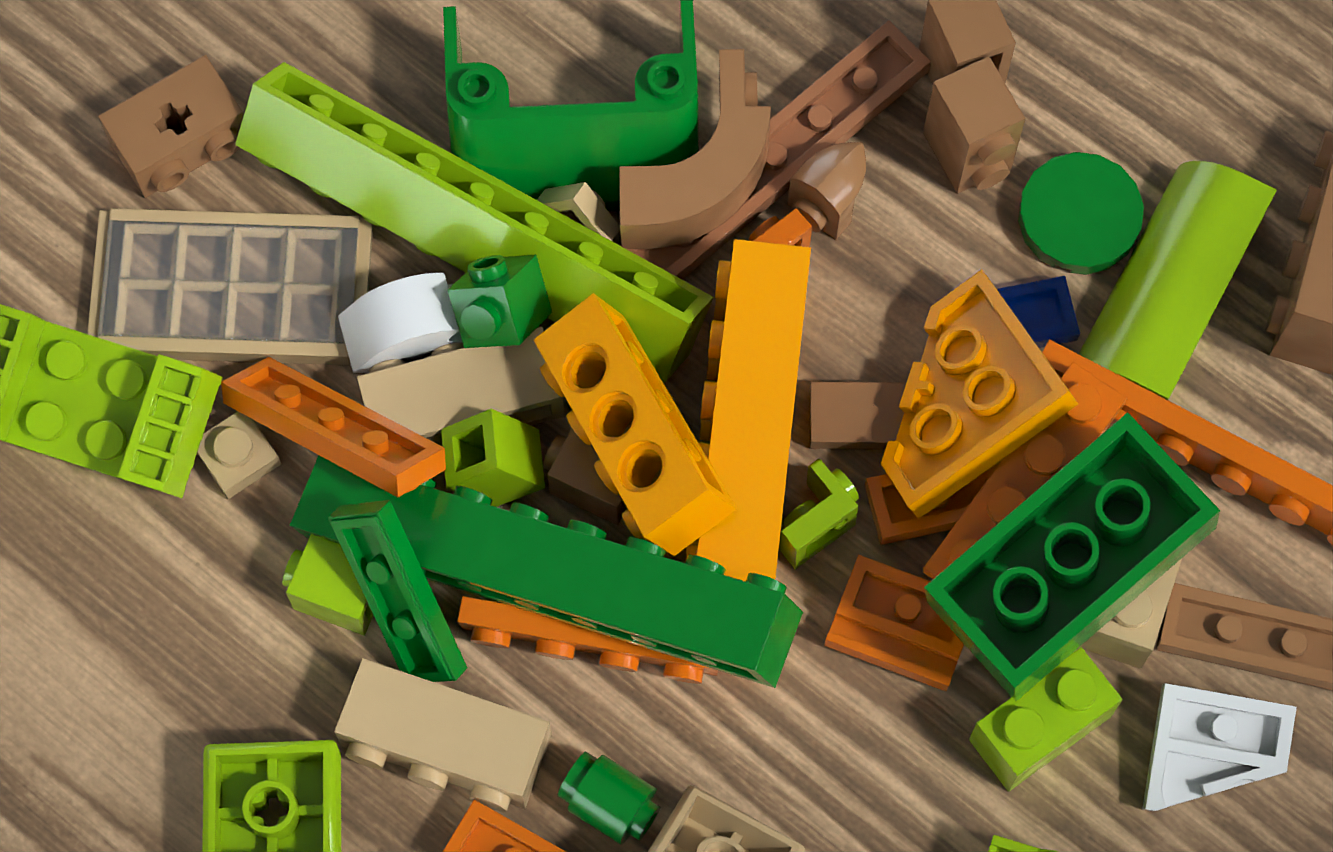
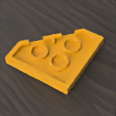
(970, 396)

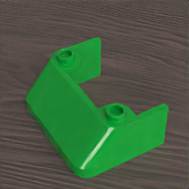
(573, 142)

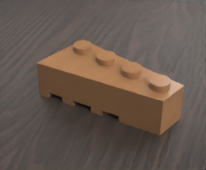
(1306, 315)

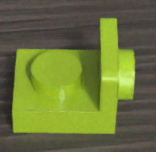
(815, 526)

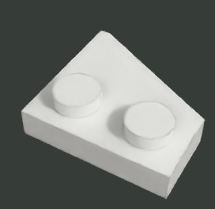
(1214, 744)

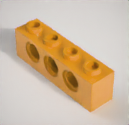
(688, 493)

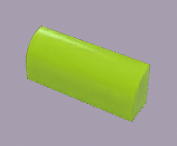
(1177, 274)

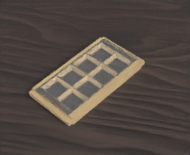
(228, 283)

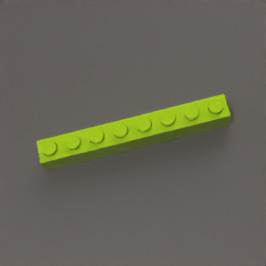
(459, 209)

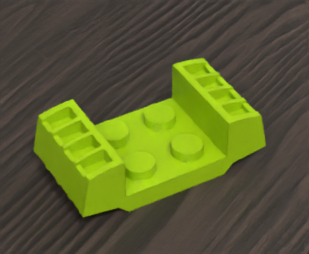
(101, 402)

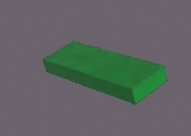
(397, 590)

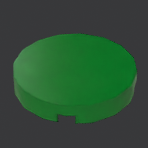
(1080, 213)

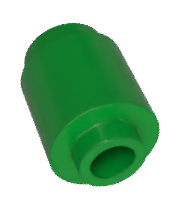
(609, 798)

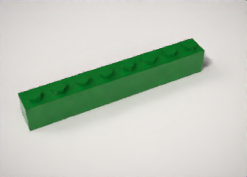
(577, 574)

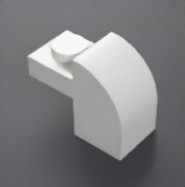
(399, 321)

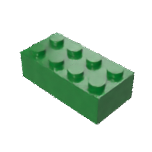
(1072, 556)

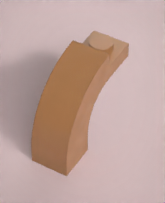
(702, 192)

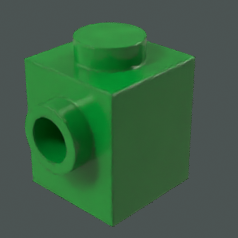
(499, 301)

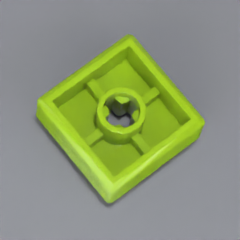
(244, 778)

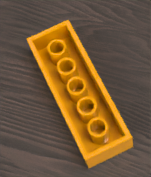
(752, 403)

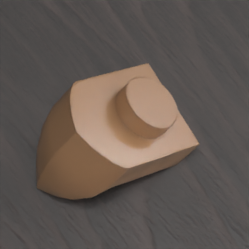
(827, 187)

